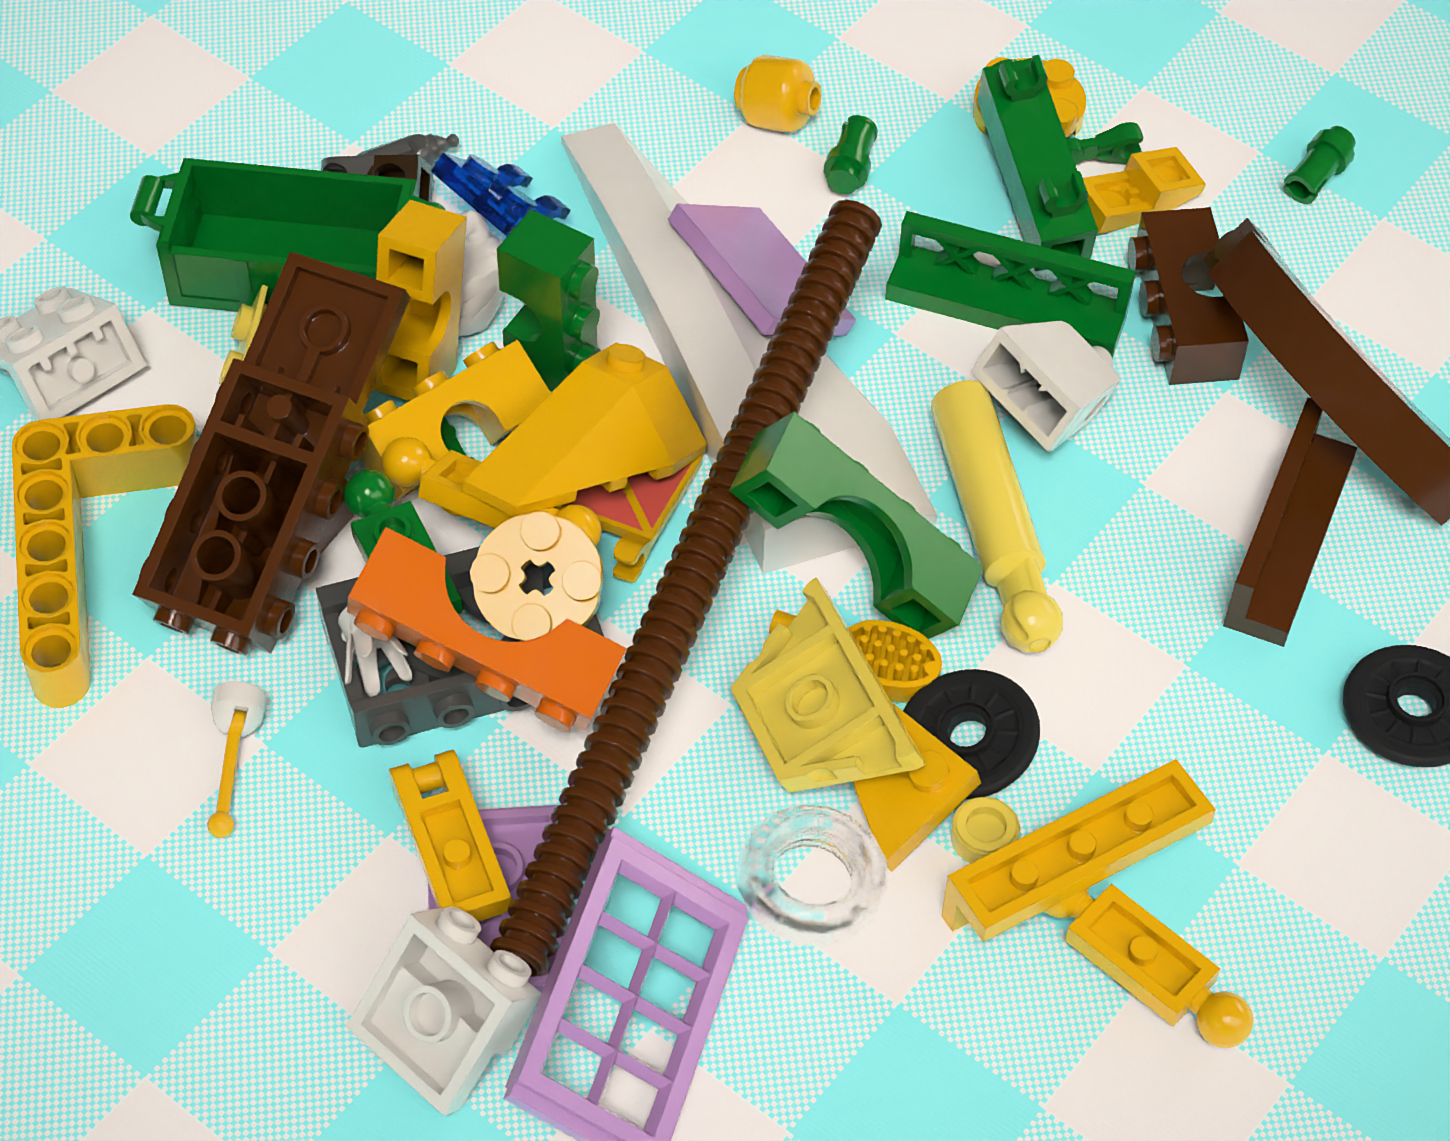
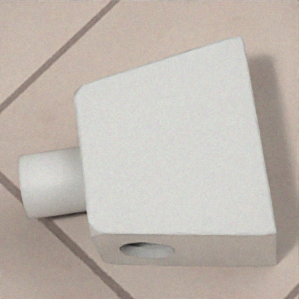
(1047, 378)

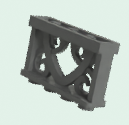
(432, 695)

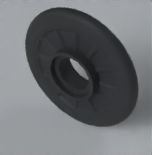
(995, 702)
(1379, 720)

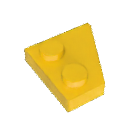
(913, 803)

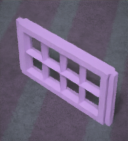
(675, 886)

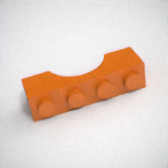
(407, 597)

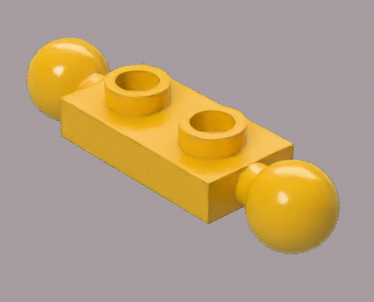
(410, 463)
(1154, 964)

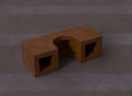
(1191, 332)

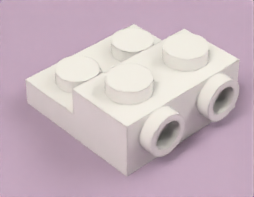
(443, 1006)

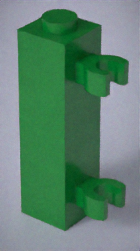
(1036, 157)

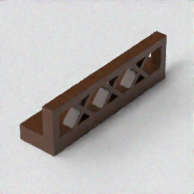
(1290, 532)

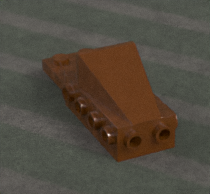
(273, 460)

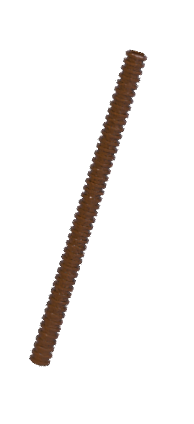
(682, 597)

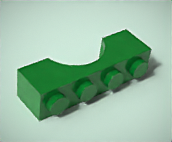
(914, 567)

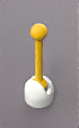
(236, 712)

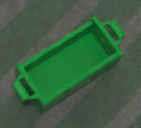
(239, 221)

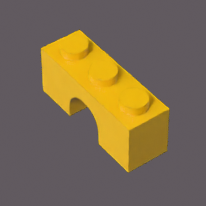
(425, 257)
(493, 392)

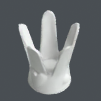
(366, 653)

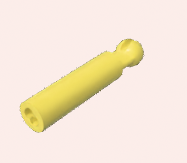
(997, 514)

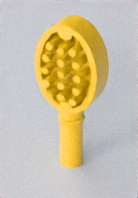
(896, 653)

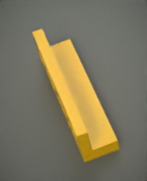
(1075, 851)

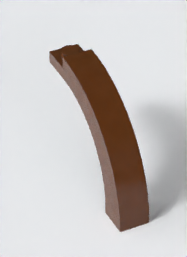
(1332, 367)

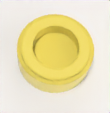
(983, 827)

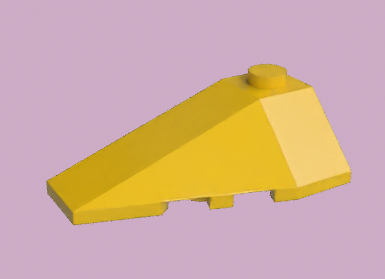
(596, 428)

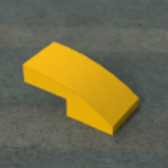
(1149, 183)

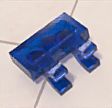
(493, 190)

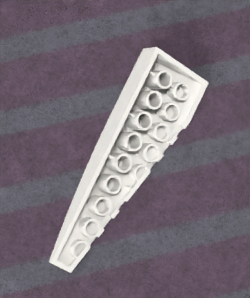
(717, 347)

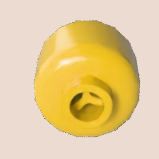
(777, 93)

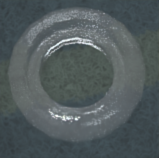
(812, 922)

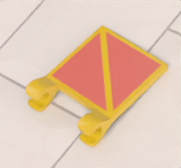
(637, 514)

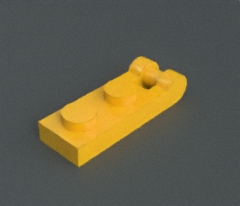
(451, 837)

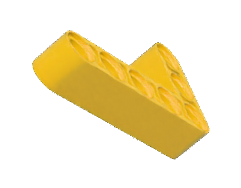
(52, 470)

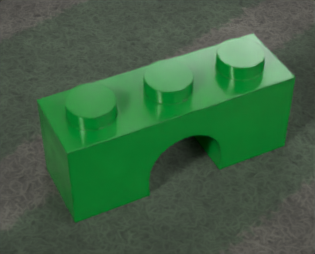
(556, 279)

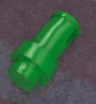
(1326, 156)
(849, 162)

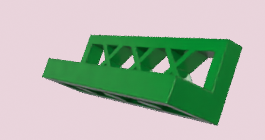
(1009, 293)

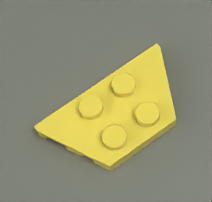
(821, 703)

